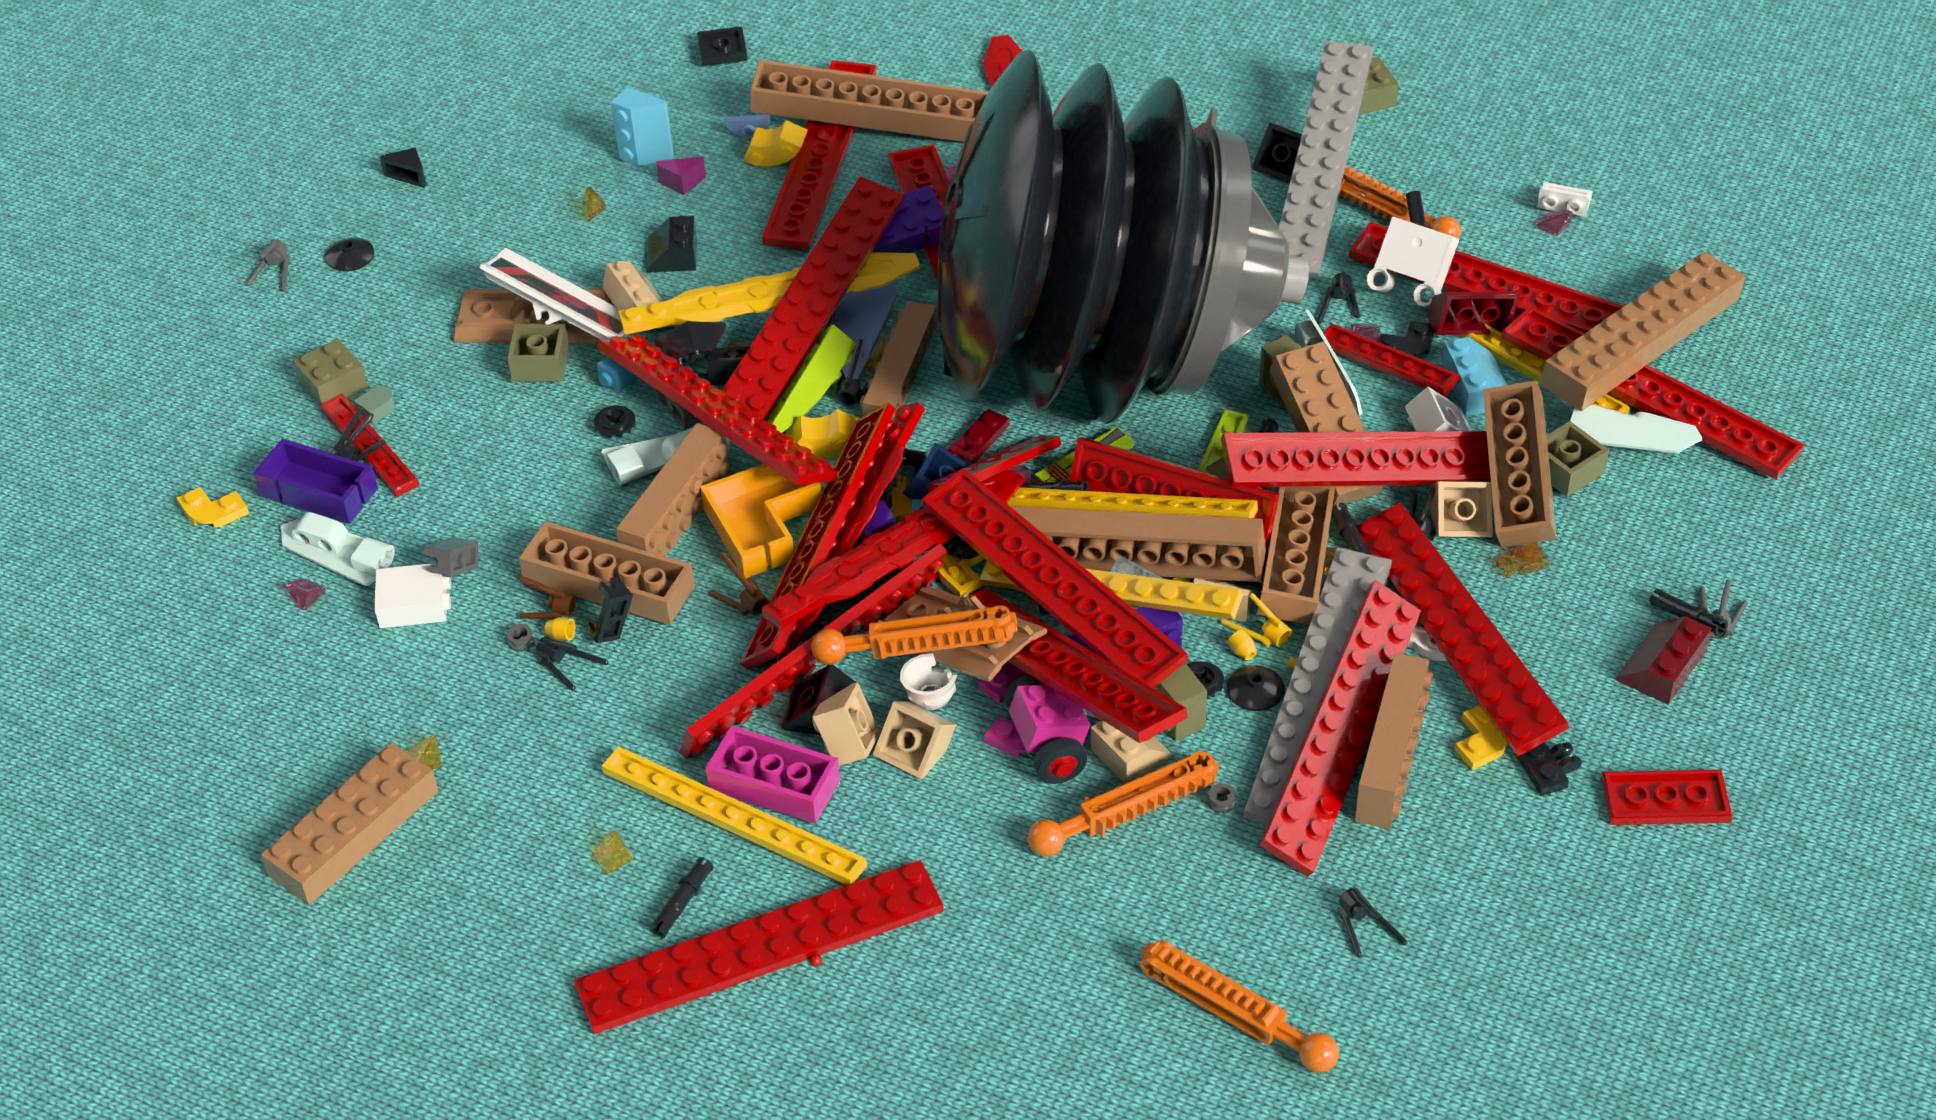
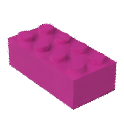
(773, 774)

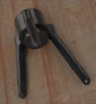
(1341, 288)
(849, 389)
(346, 447)
(1423, 519)
(554, 651)
(1357, 906)

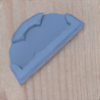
(746, 125)

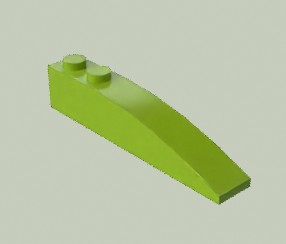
(813, 377)

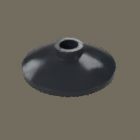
(349, 254)
(1255, 688)

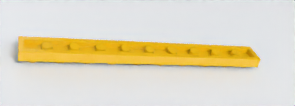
(1133, 503)
(1151, 592)
(735, 816)

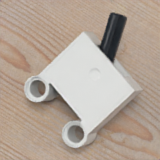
(1414, 252)

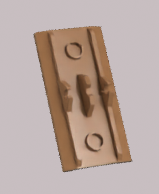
(492, 313)
(976, 660)

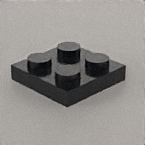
(722, 46)

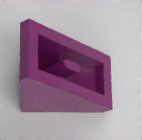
(681, 173)

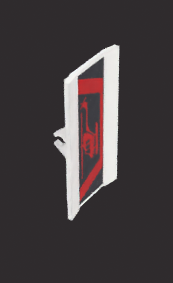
(554, 294)

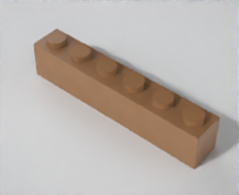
(901, 357)

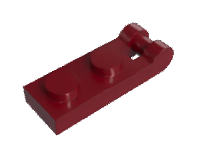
(980, 435)

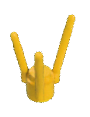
(1274, 629)

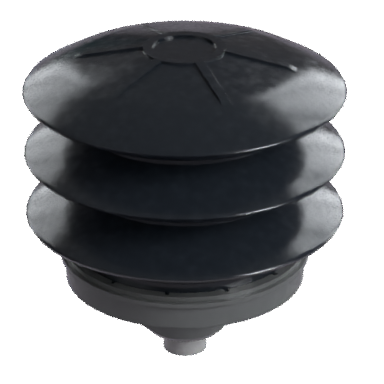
(1102, 243)

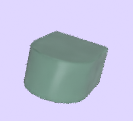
(376, 401)

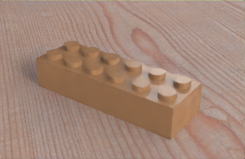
(1318, 402)
(1519, 464)
(675, 493)
(1297, 553)
(580, 561)
(1393, 741)
(349, 823)

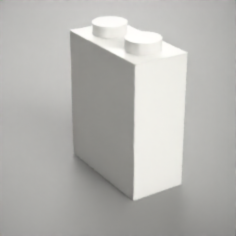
(411, 596)

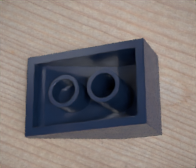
(932, 466)

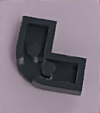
(1417, 341)

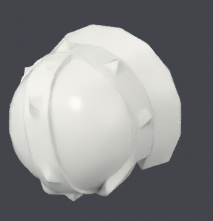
(927, 686)

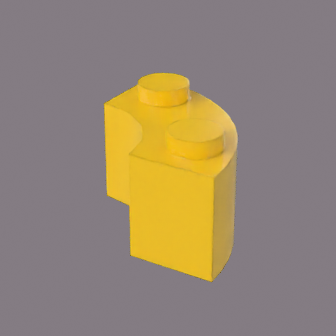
(775, 145)
(823, 435)

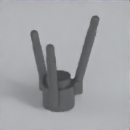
(273, 254)
(1721, 613)

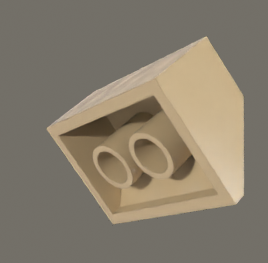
(629, 287)

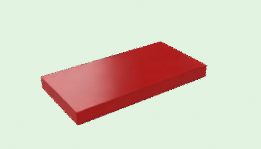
(1666, 797)

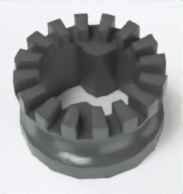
(523, 642)
(1221, 806)

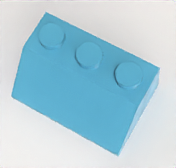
(641, 127)
(1475, 369)

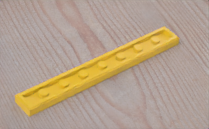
(1529, 364)

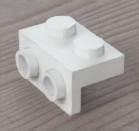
(1562, 198)

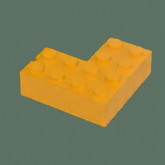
(751, 512)

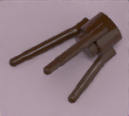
(751, 597)
(559, 601)

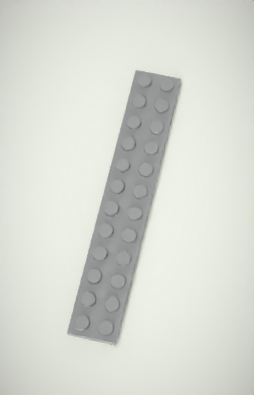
(1324, 151)
(1329, 628)

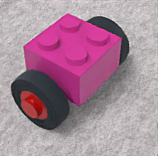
(1049, 727)

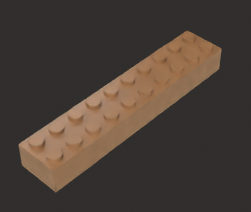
(864, 100)
(1641, 331)
(1158, 542)

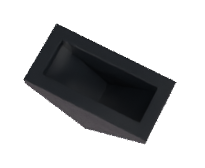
(404, 167)

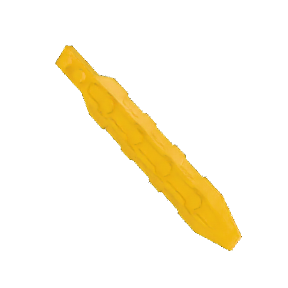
(753, 295)

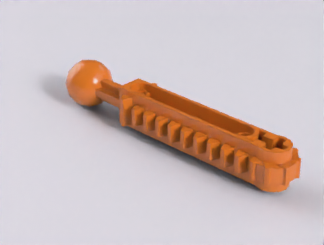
(1388, 202)
(919, 634)
(1126, 802)
(1235, 1004)

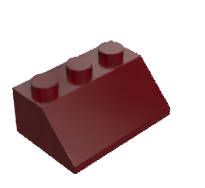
(1468, 311)
(1666, 658)

